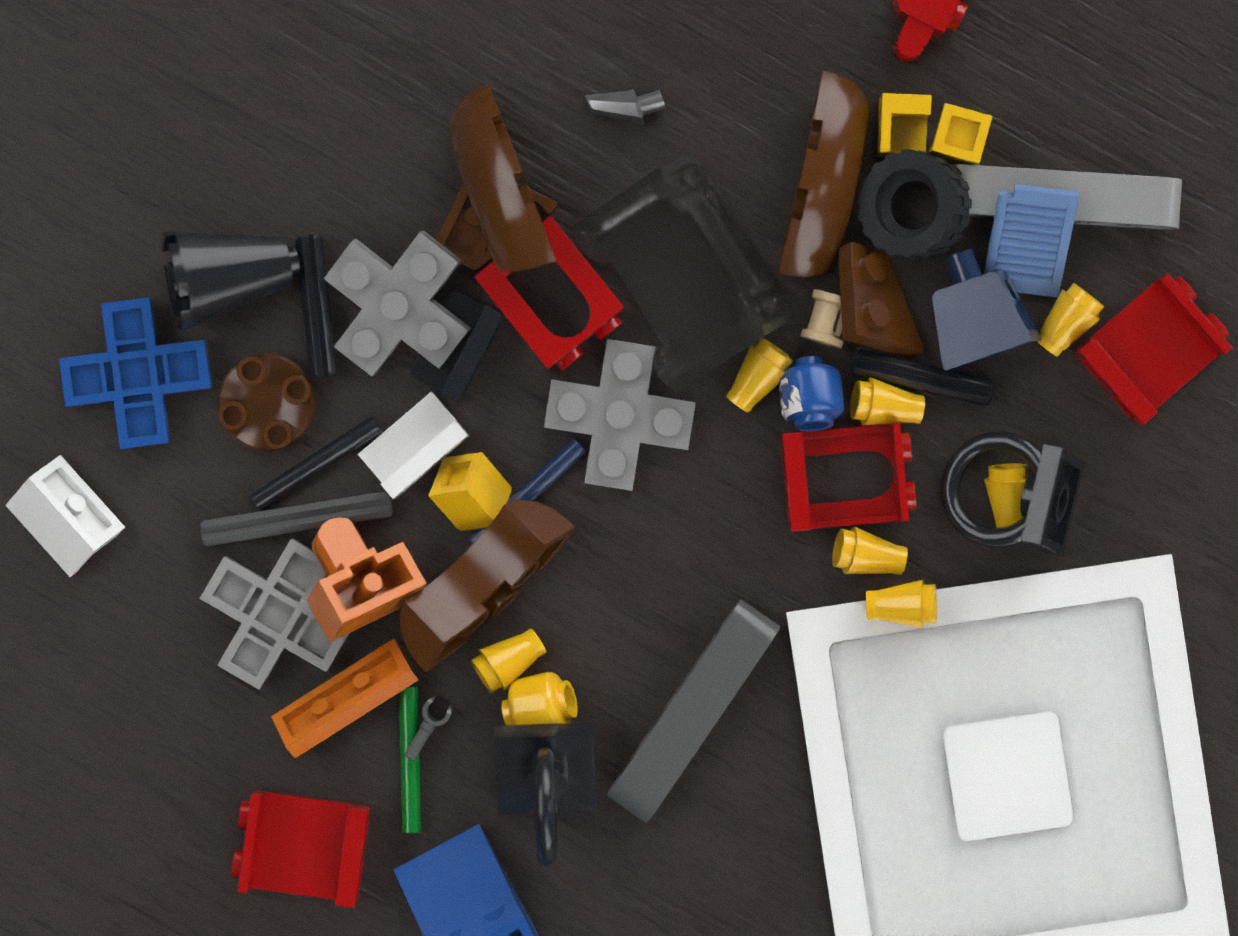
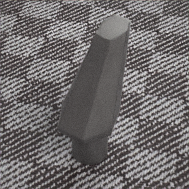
(625, 105)

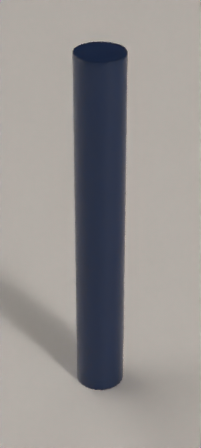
(544, 477)

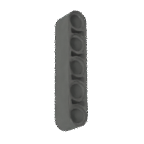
(693, 711)

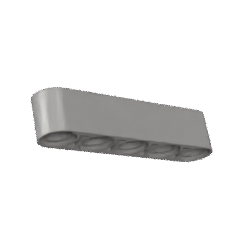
(1103, 197)

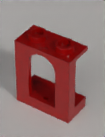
(548, 347)
(888, 507)

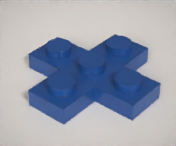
(135, 373)

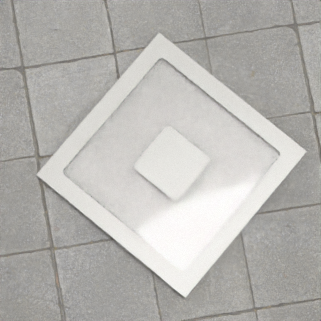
(1012, 761)

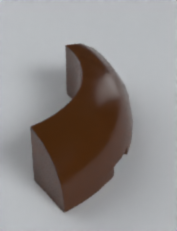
(489, 175)
(827, 178)
(481, 580)

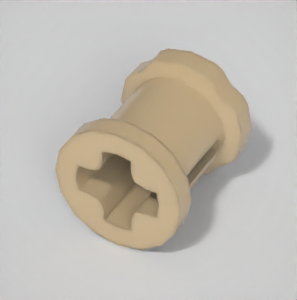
(825, 320)

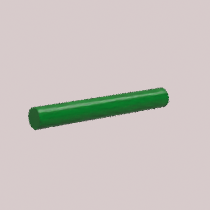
(409, 769)

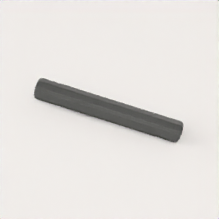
(294, 518)

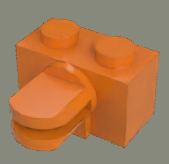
(358, 581)

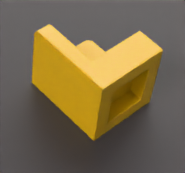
(902, 122)
(960, 135)
(469, 491)

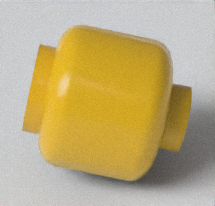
(540, 700)

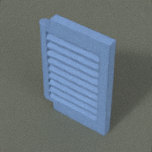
(1032, 237)

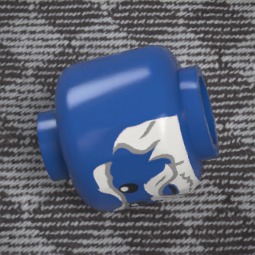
(811, 394)

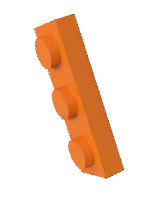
(344, 698)

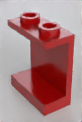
(1153, 347)
(302, 846)

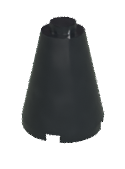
(223, 272)

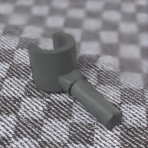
(426, 729)

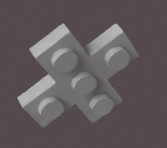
(397, 303)
(619, 414)
(271, 614)

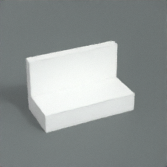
(413, 445)
(64, 515)

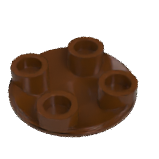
(266, 402)

